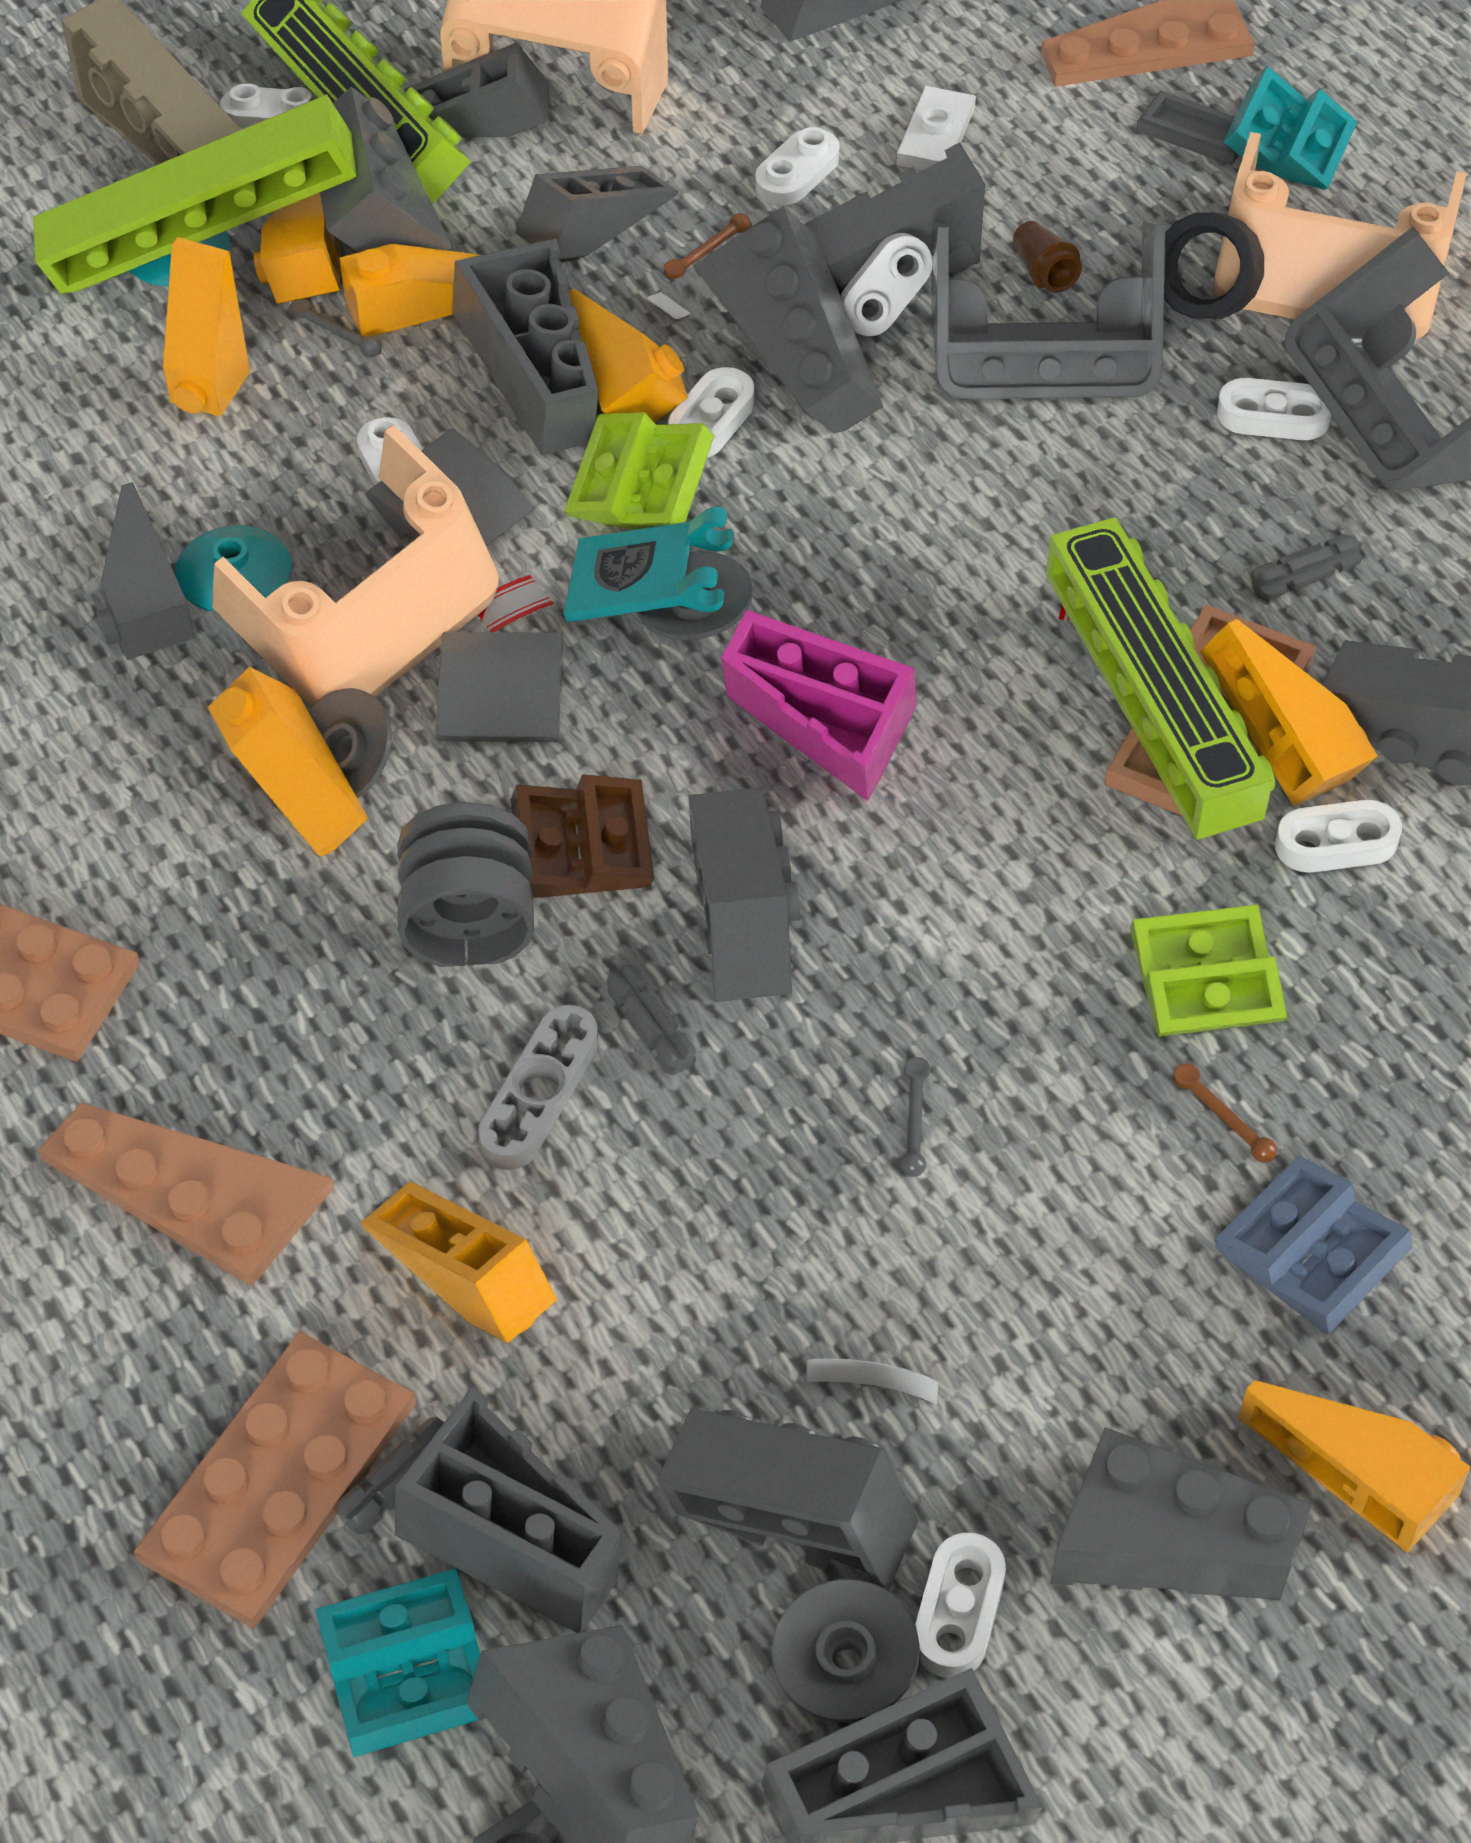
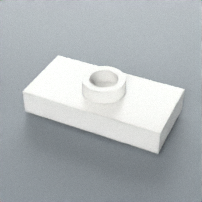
(934, 127)

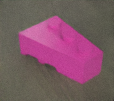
(821, 696)

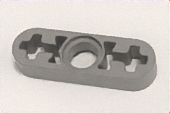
(538, 1061)

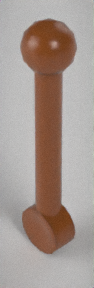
(676, 268)
(1188, 1077)

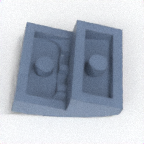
(1292, 1222)

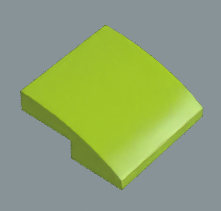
(639, 471)
(1207, 970)

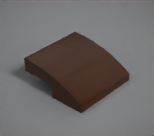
(609, 835)

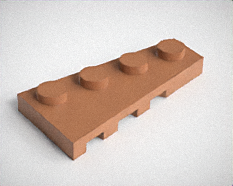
(1149, 40)
(196, 1191)

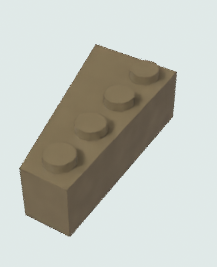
(139, 84)

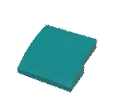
(1299, 135)
(394, 1633)

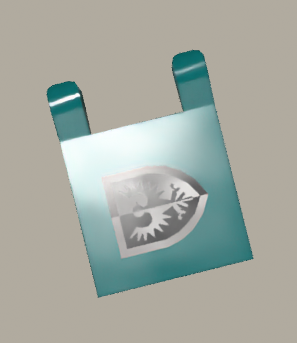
(646, 569)

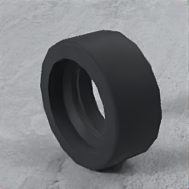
(1250, 272)

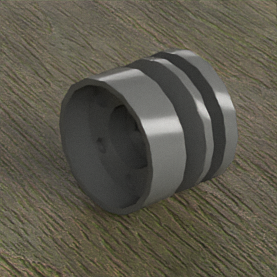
(463, 880)

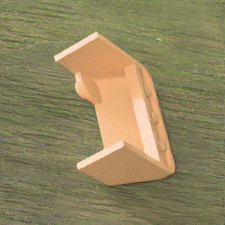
(621, 37)
(1316, 251)
(388, 617)

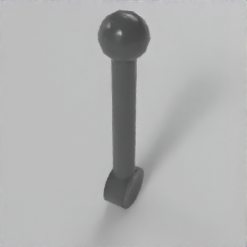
(369, 345)
(917, 1071)

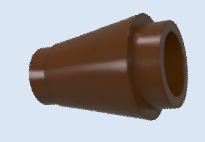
(1047, 257)

